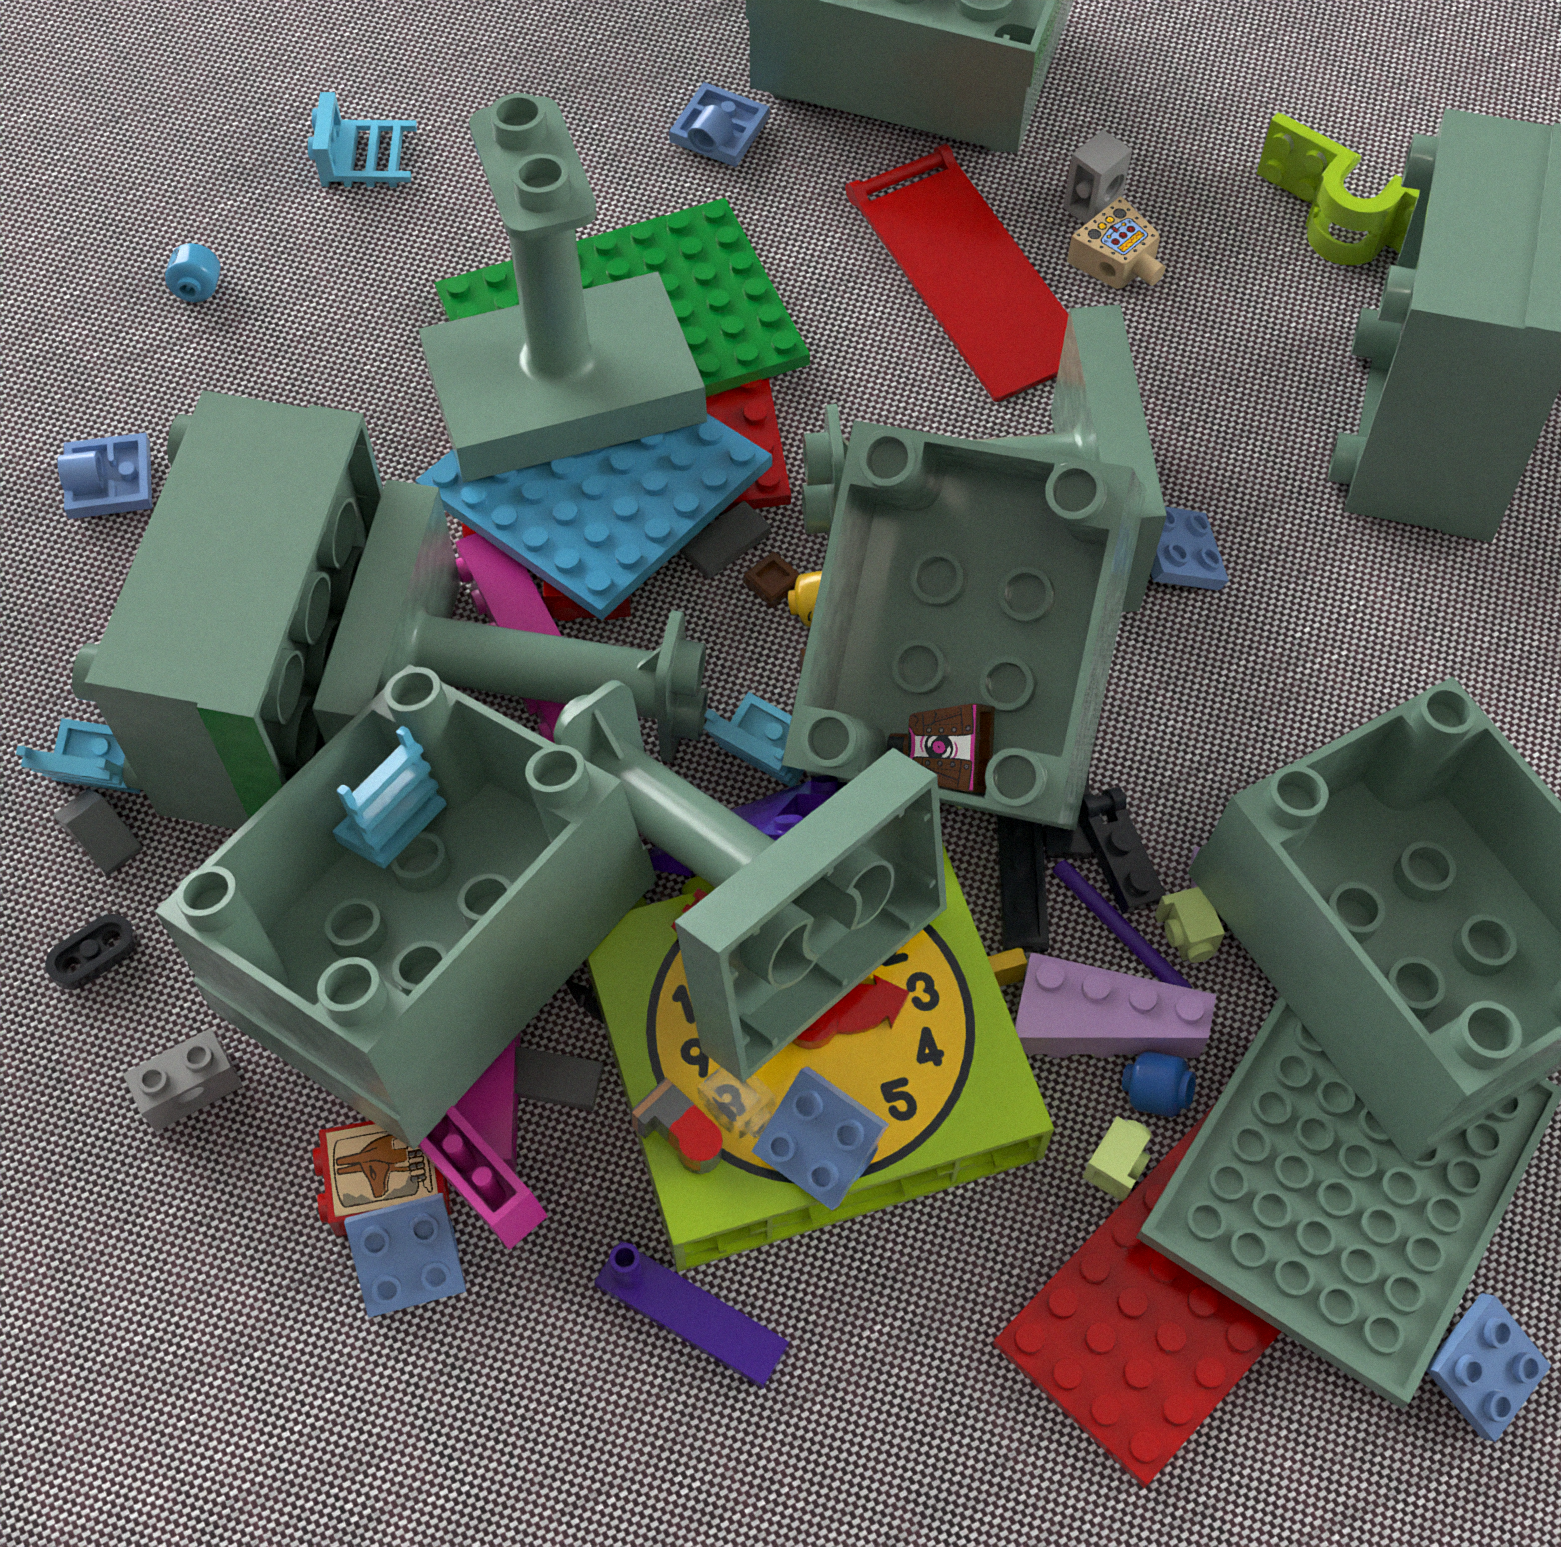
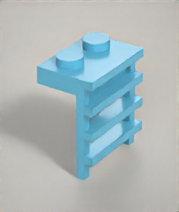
(336, 146)
(756, 736)
(82, 756)
(390, 804)

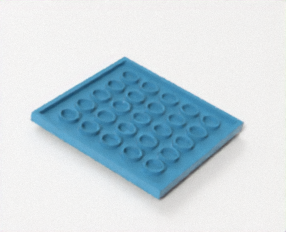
(607, 514)

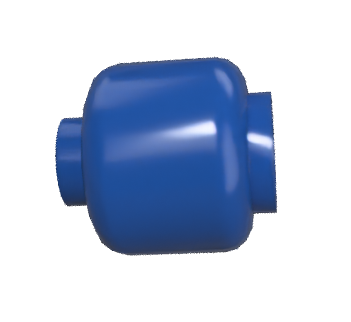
(1159, 1084)

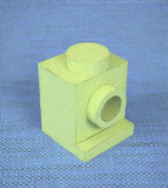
(1191, 924)
(1119, 1158)

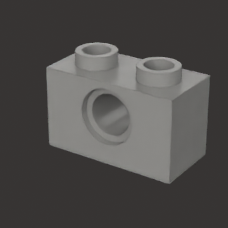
(1096, 176)
(182, 1080)

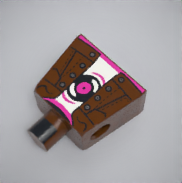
(951, 743)

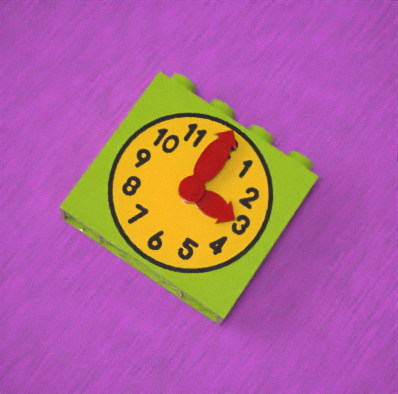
(911, 1042)

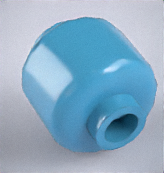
(192, 272)

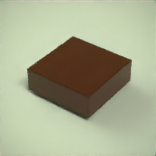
(771, 579)

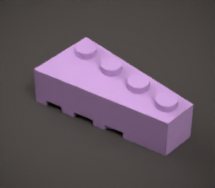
(1107, 1012)

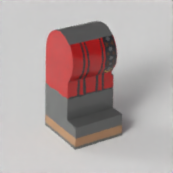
(681, 1125)

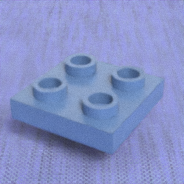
(719, 124)
(106, 475)
(1188, 552)
(820, 1138)
(405, 1254)
(1488, 1367)

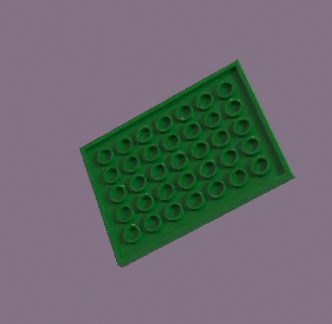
(711, 278)

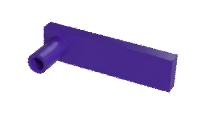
(691, 1314)

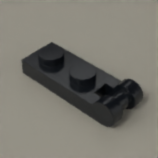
(1120, 851)

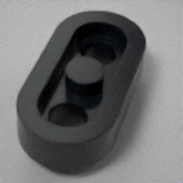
(90, 950)

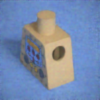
(1117, 247)

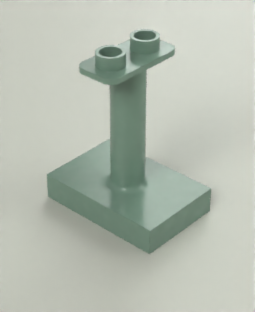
(569, 361)
(1093, 417)
(403, 617)
(790, 915)

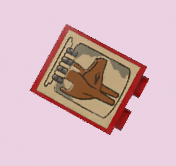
(370, 1171)

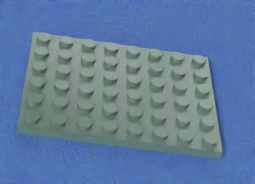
(1324, 1222)

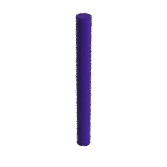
(1118, 924)

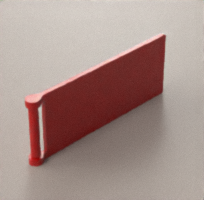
(967, 272)

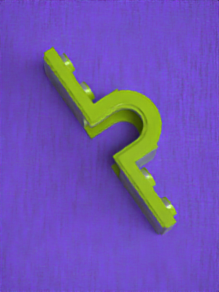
(1316, 172)

